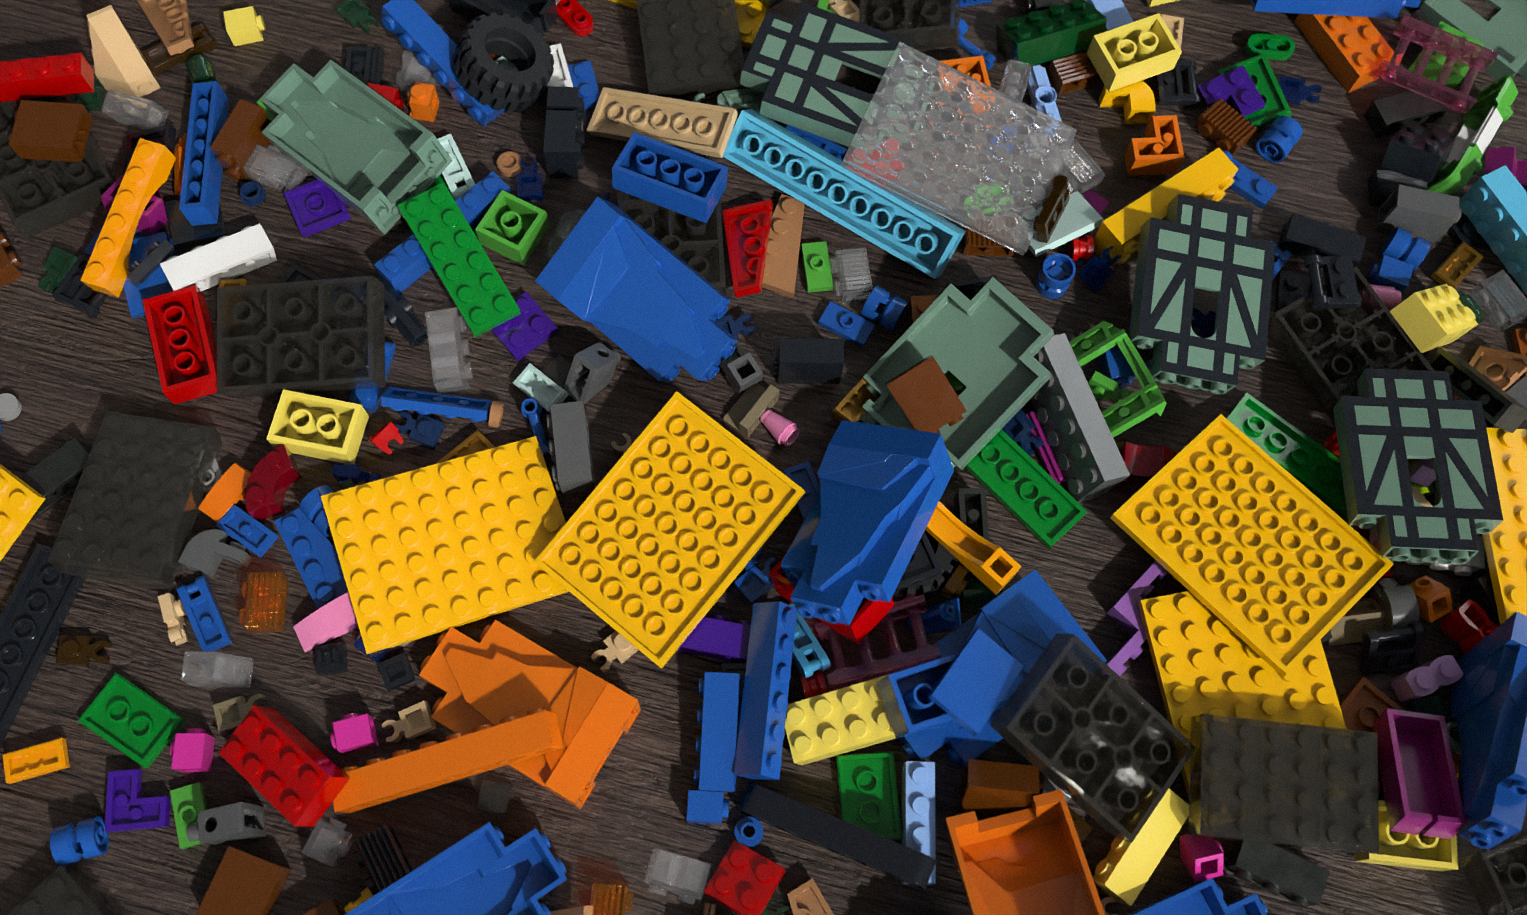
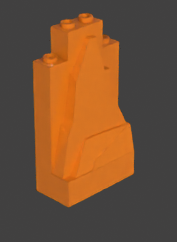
(513, 675)
(1024, 861)

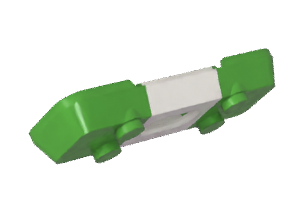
(1475, 135)

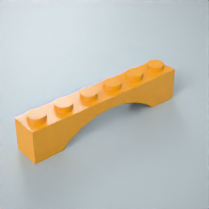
(111, 254)
(976, 553)

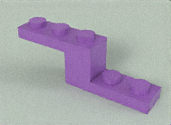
(1128, 616)

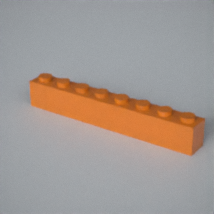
(449, 760)

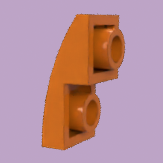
(226, 492)

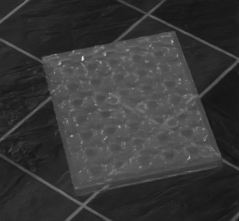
(959, 148)

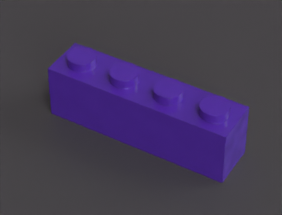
(719, 639)

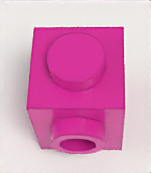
(354, 733)
(192, 751)
(1201, 856)

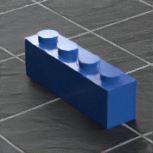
(719, 731)

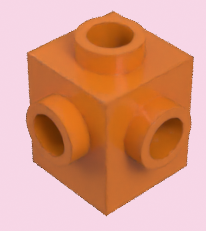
(1432, 598)

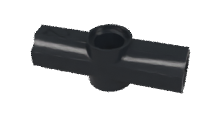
(402, 316)

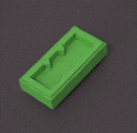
(817, 267)
(186, 805)

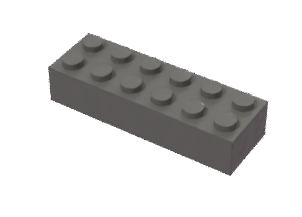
(1076, 425)

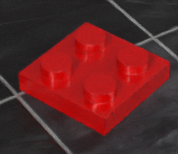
(744, 880)

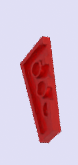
(747, 243)

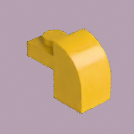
(1135, 99)

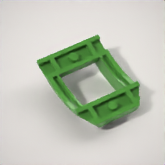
(1140, 403)

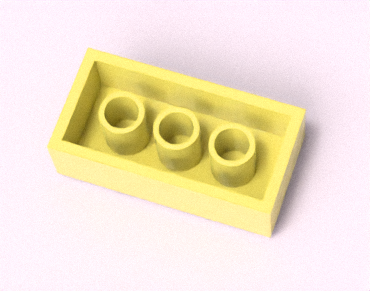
(837, 722)

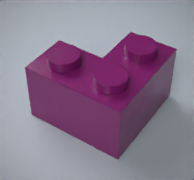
(1507, 156)
(153, 216)

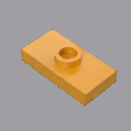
(35, 760)

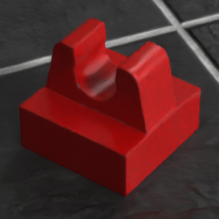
(384, 435)

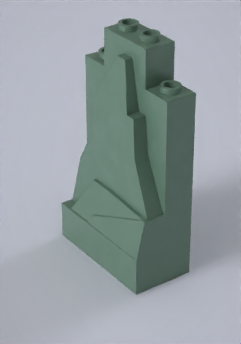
(353, 141)

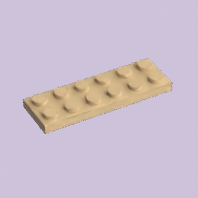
(675, 122)

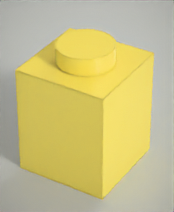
(244, 26)

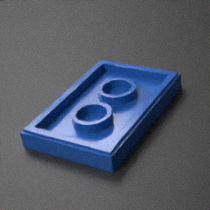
(154, 285)
(976, 682)

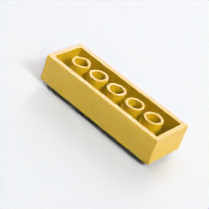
(1202, 179)

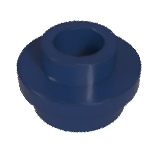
(249, 189)

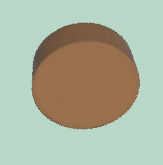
(509, 164)
(496, 414)

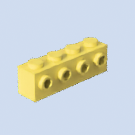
(1132, 863)

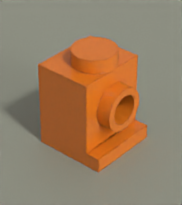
(423, 102)

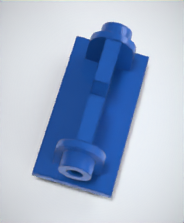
(941, 617)

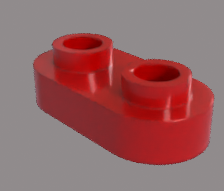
(570, 13)

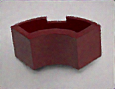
(1143, 461)
(270, 482)

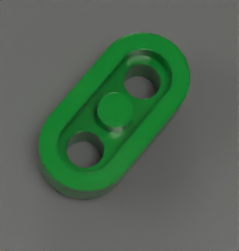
(1270, 45)

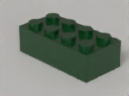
(1050, 32)

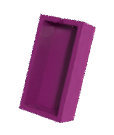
(1418, 774)

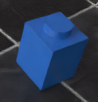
(1390, 273)
(1116, 367)
(706, 807)

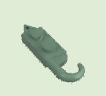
(739, 99)

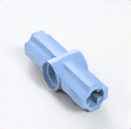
(1040, 90)

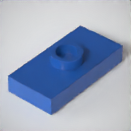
(846, 324)

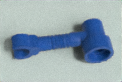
(973, 49)
(534, 418)

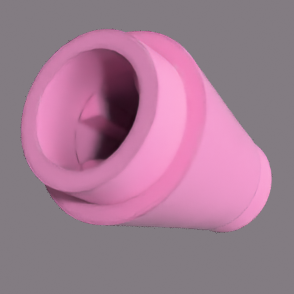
(781, 429)

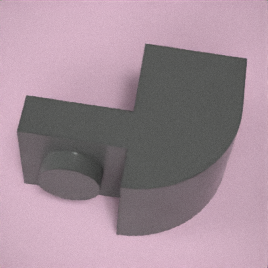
(741, 370)
(208, 549)
(1397, 601)

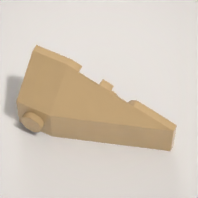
(116, 56)

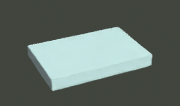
(1075, 221)

